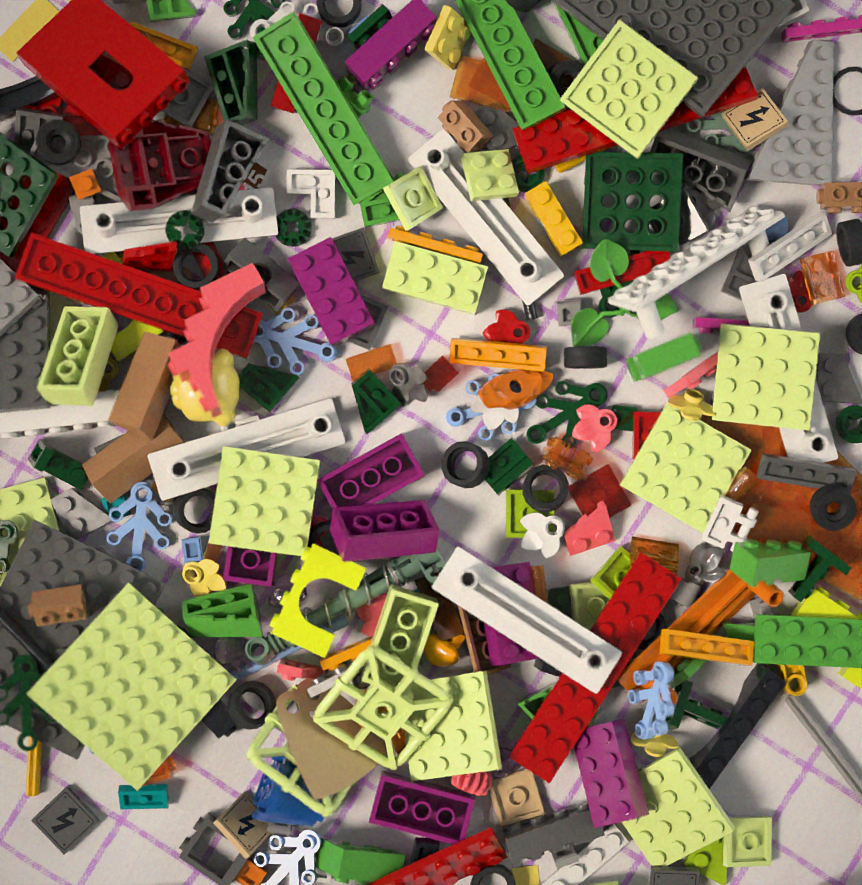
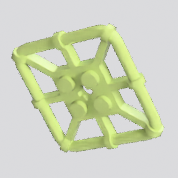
(381, 694)
(256, 754)

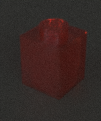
(439, 375)

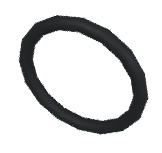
(835, 102)

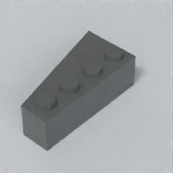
(706, 165)
(226, 167)
(550, 833)

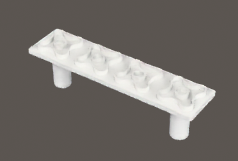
(487, 221)
(114, 228)
(682, 266)
(772, 306)
(288, 433)
(527, 620)

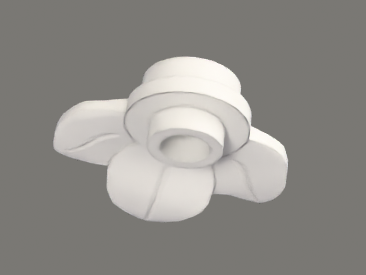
(494, 416)
(538, 534)

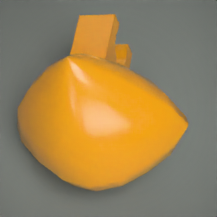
(442, 652)

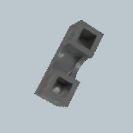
(278, 283)

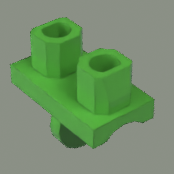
(359, 102)

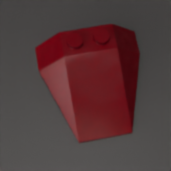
(159, 164)

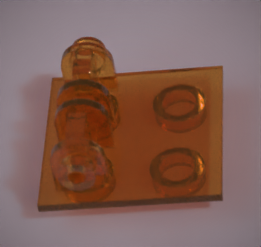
(576, 467)

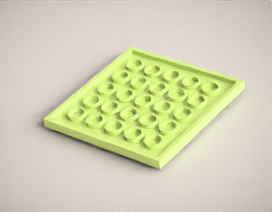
(131, 686)

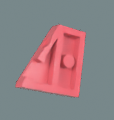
(692, 378)
(589, 531)
(292, 669)

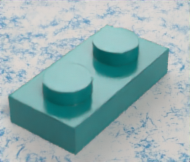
(147, 797)

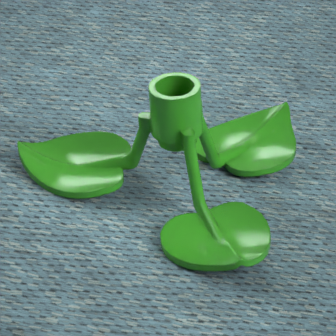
(606, 263)

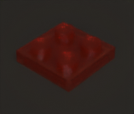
(598, 487)

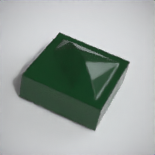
(624, 417)

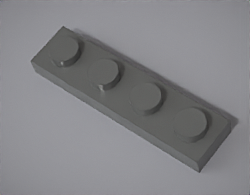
(804, 472)

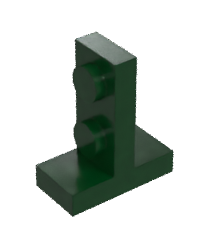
(58, 464)
(817, 569)
(693, 710)

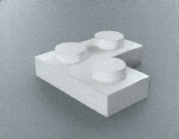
(319, 185)

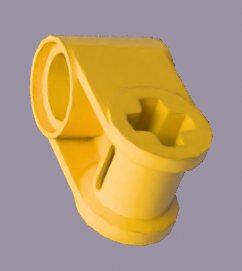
(787, 673)

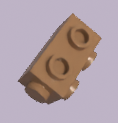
(464, 126)
(840, 196)
(58, 605)

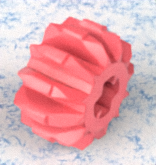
(473, 783)

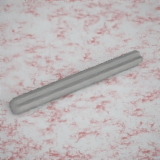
(825, 744)

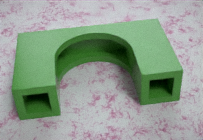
(663, 357)

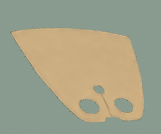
(320, 756)

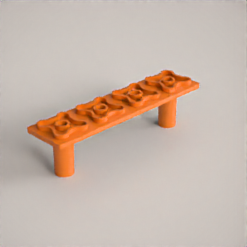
(702, 617)

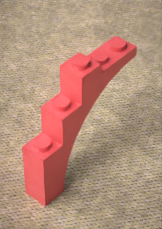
(220, 302)

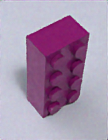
(391, 44)
(331, 292)
(372, 475)
(384, 530)
(250, 566)
(500, 647)
(610, 774)
(421, 808)

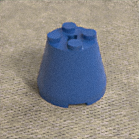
(282, 807)

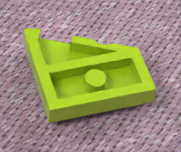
(709, 861)

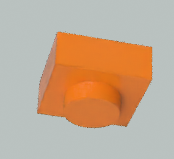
(85, 184)
(250, 873)

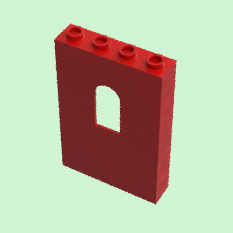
(75, 40)

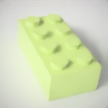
(434, 278)
(78, 356)
(401, 632)

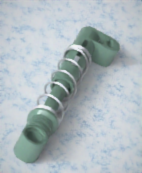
(371, 586)

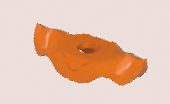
(498, 392)

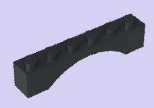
(28, 94)
(754, 699)

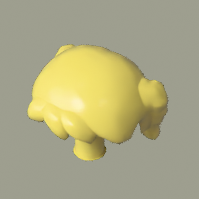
(225, 386)

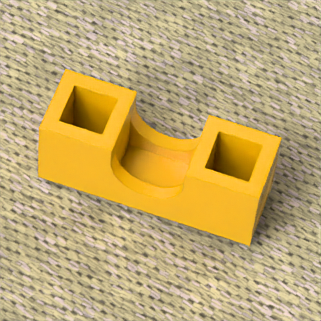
(555, 221)

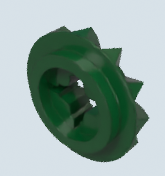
(533, 180)
(179, 219)
(304, 225)
(842, 424)

